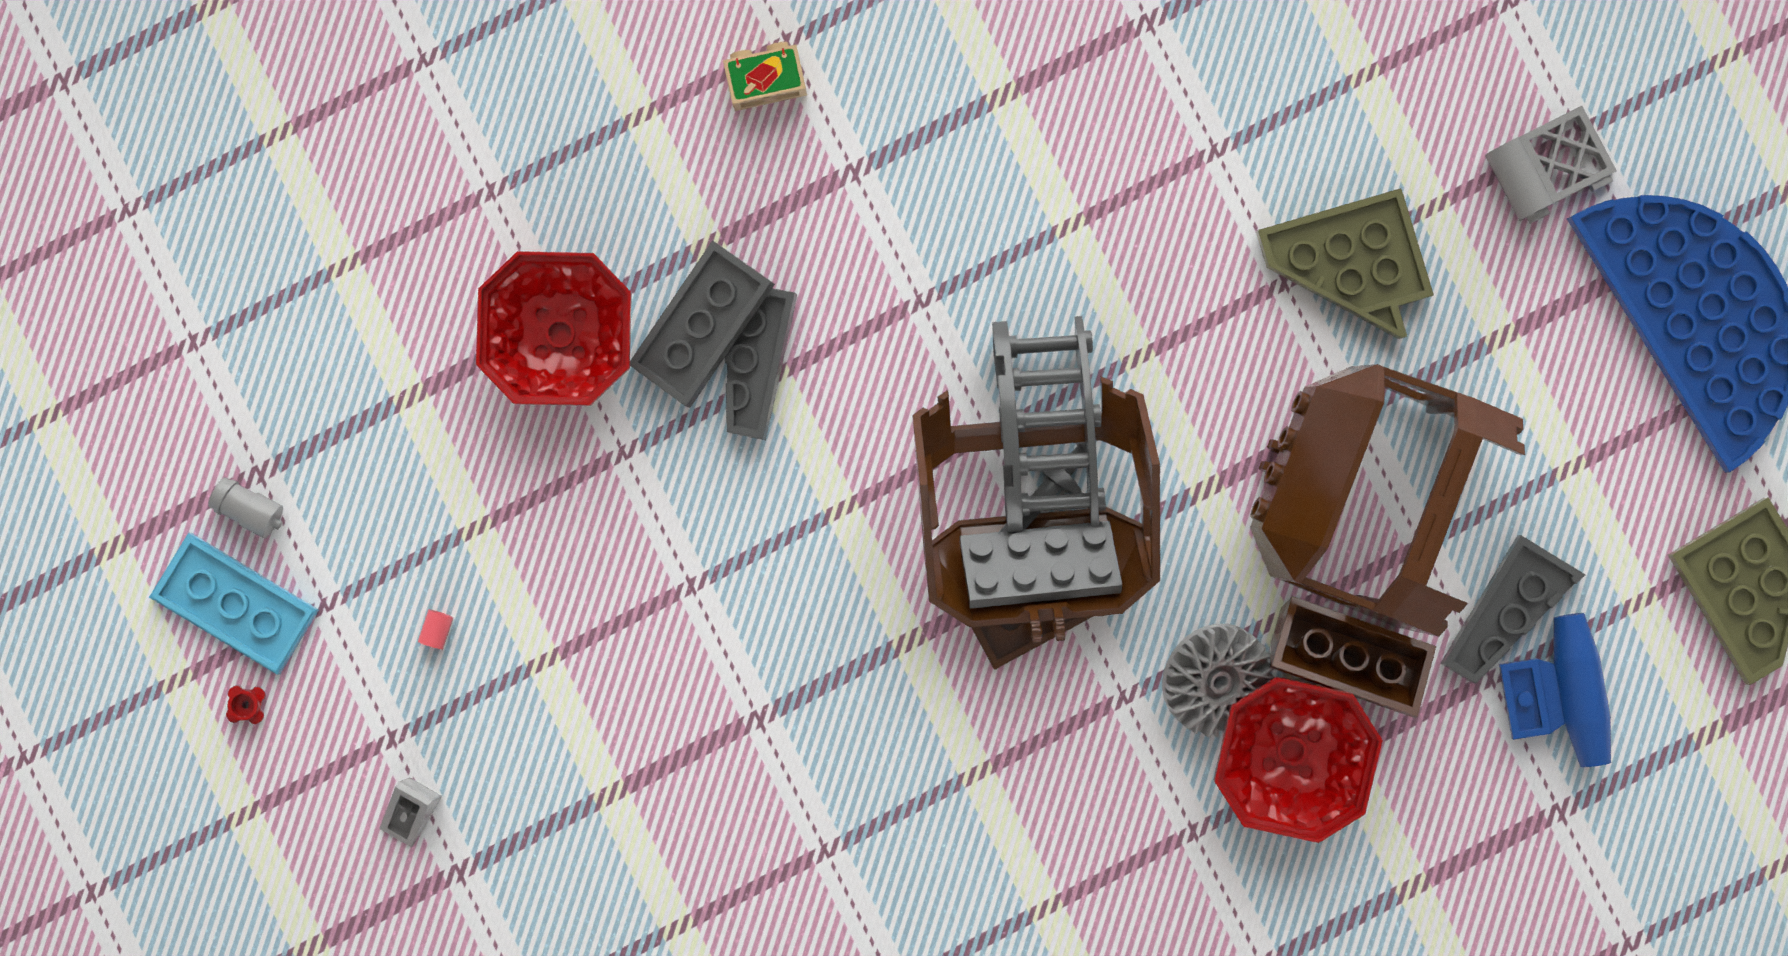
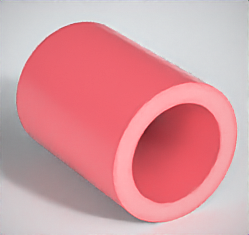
(435, 629)

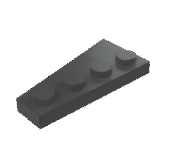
(1514, 599)

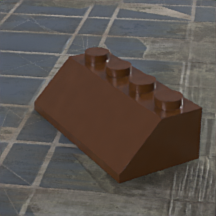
(1351, 656)

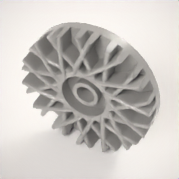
(1212, 673)

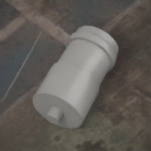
(247, 508)

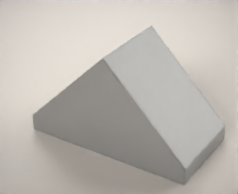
(409, 810)

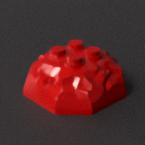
(553, 328)
(1297, 759)

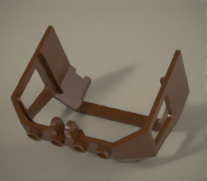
(1319, 465)
(1137, 544)

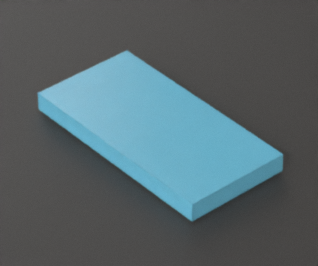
(234, 603)

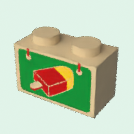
(764, 76)

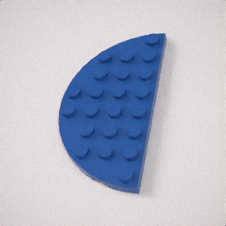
(1704, 309)

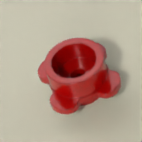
(235, 704)

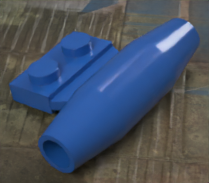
(1566, 692)

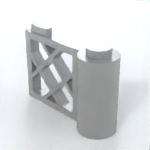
(1526, 180)

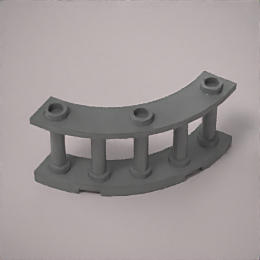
(1014, 421)

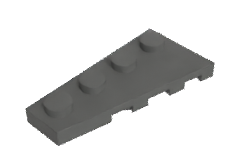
(756, 366)

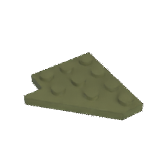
(1354, 257)
(1742, 586)

